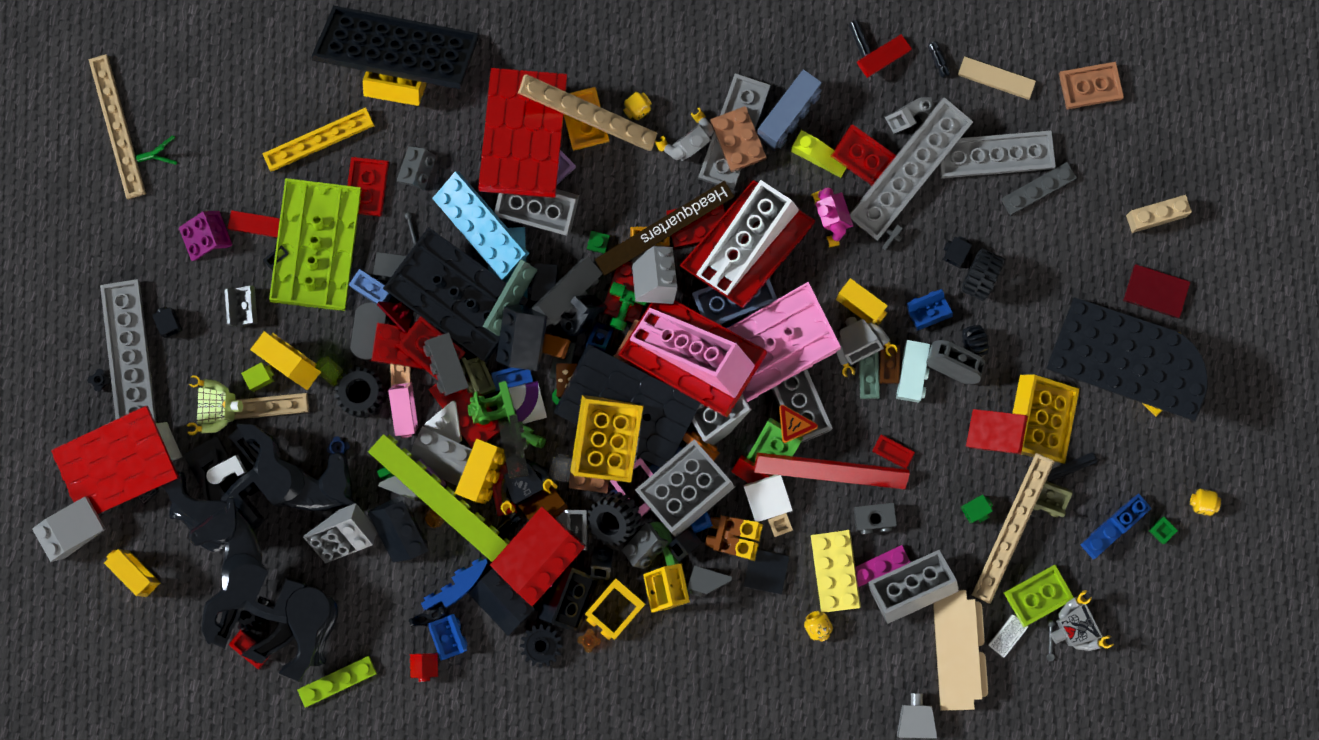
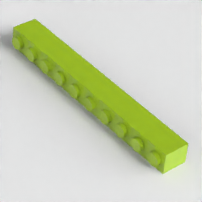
(438, 498)

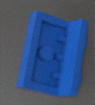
(929, 309)
(448, 637)

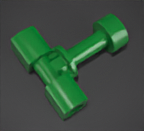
(627, 298)

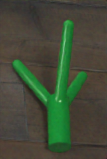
(152, 154)

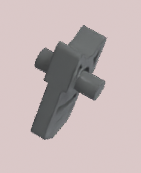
(893, 235)

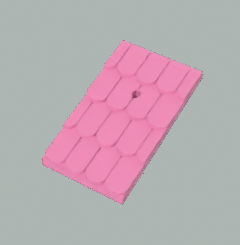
(792, 334)

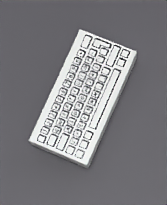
(1007, 636)

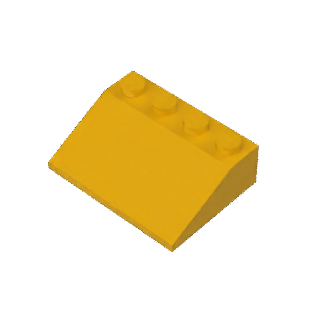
(1049, 413)
(606, 439)

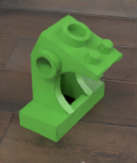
(503, 401)

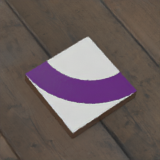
(528, 402)

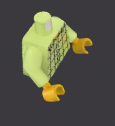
(215, 406)

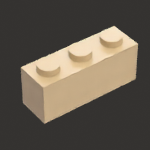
(1158, 213)

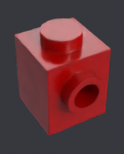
(423, 666)

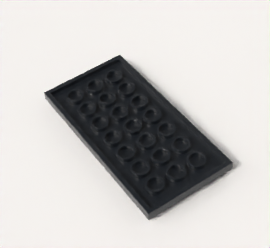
(395, 47)

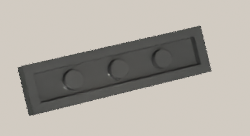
(1038, 188)

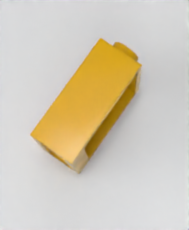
(862, 302)
(131, 572)
(668, 588)
(593, 620)

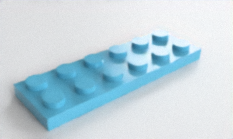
(480, 225)

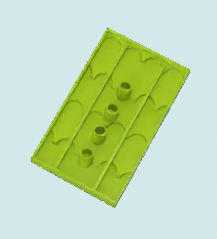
(320, 236)

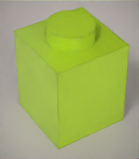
(258, 376)

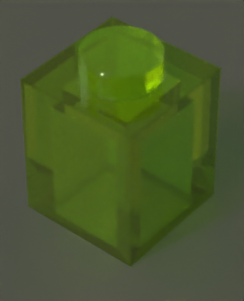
(329, 370)

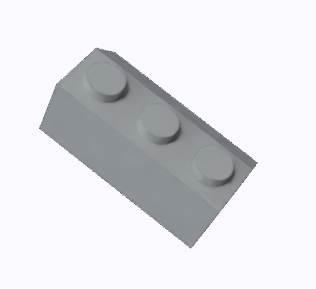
(655, 276)
(441, 454)

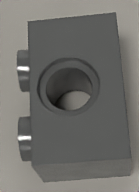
(886, 513)

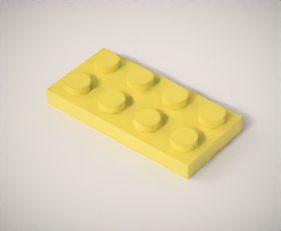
(835, 571)

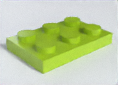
(1038, 595)

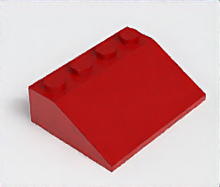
(537, 556)

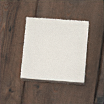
(767, 498)

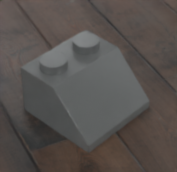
(706, 581)

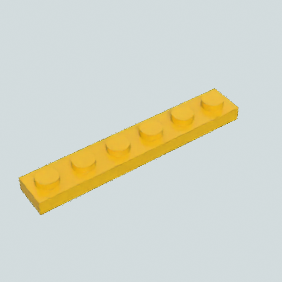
(318, 139)

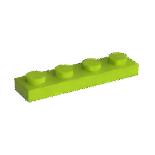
(337, 681)

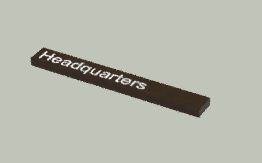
(664, 228)

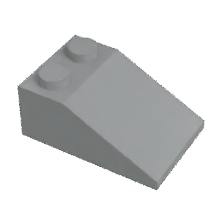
(714, 426)
(68, 529)

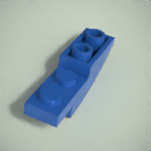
(1115, 526)
(464, 581)

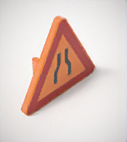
(793, 424)

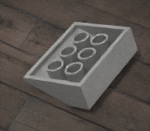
(685, 488)

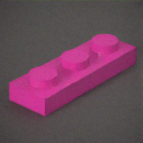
(881, 565)

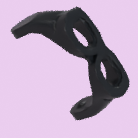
(415, 621)

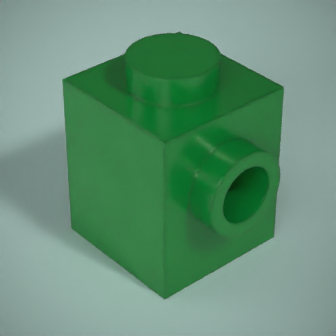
(977, 509)

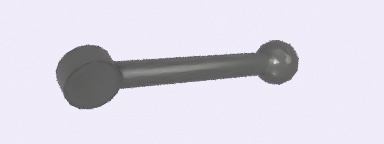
(408, 216)
(1050, 657)

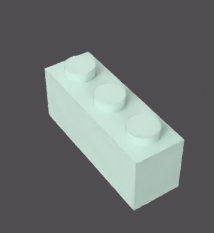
(913, 371)

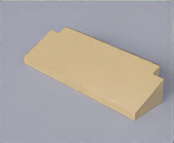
(959, 662)

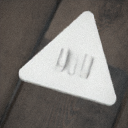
(446, 422)

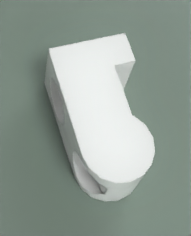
(219, 472)

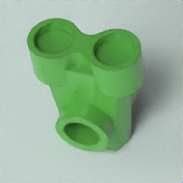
(533, 439)

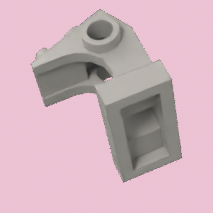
(904, 116)

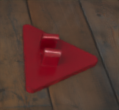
(398, 313)

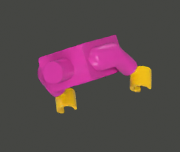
(833, 214)

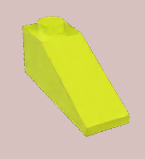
(817, 153)

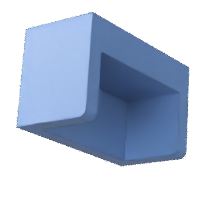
(369, 287)

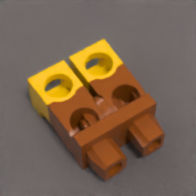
(728, 536)

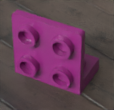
(204, 234)

